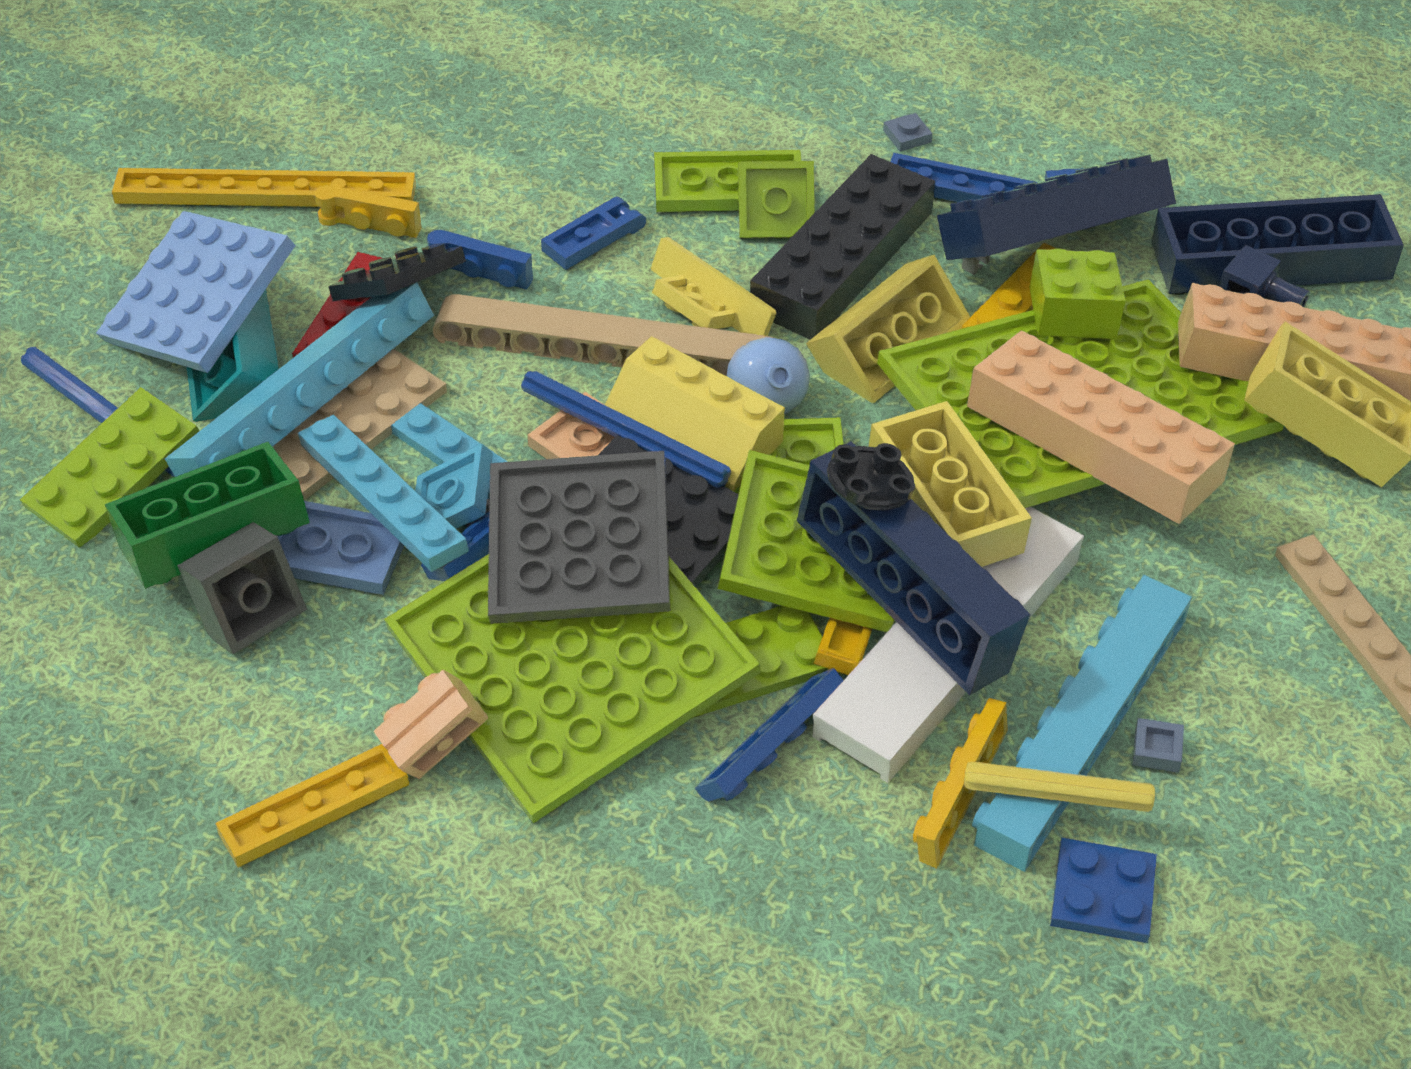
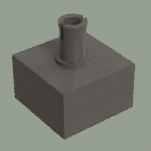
(242, 587)

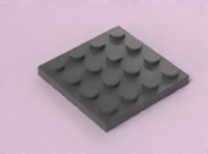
(578, 537)

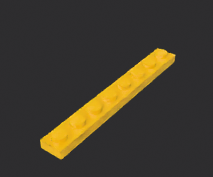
(249, 186)

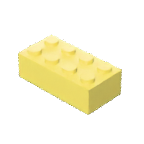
(957, 482)

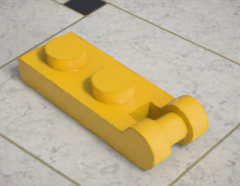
(368, 211)

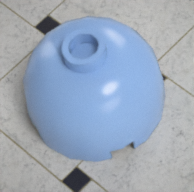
(772, 370)

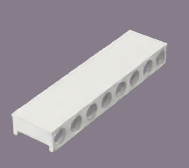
(902, 692)

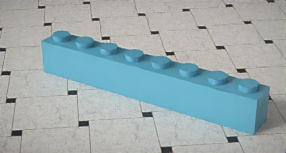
(307, 379)
(1085, 716)

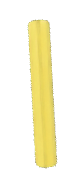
(1059, 786)

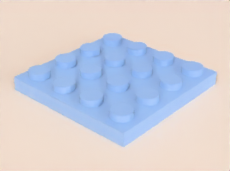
(195, 290)

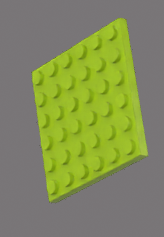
(572, 692)

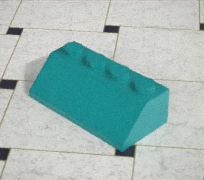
(240, 367)

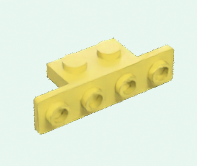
(705, 293)

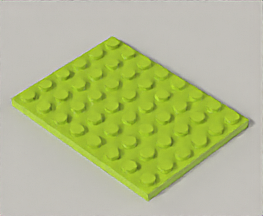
(1140, 357)

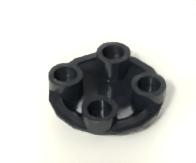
(871, 476)

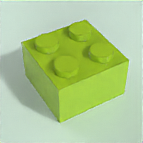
(1077, 293)

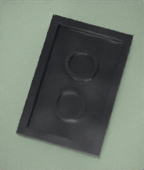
(392, 275)

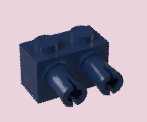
(1258, 274)

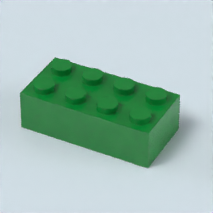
(201, 507)

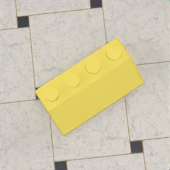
(901, 310)
(1332, 405)
(697, 406)

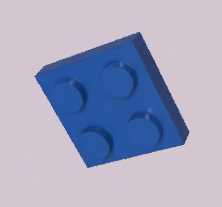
(1104, 890)

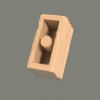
(430, 723)

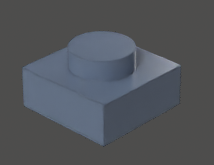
(907, 132)
(1158, 745)

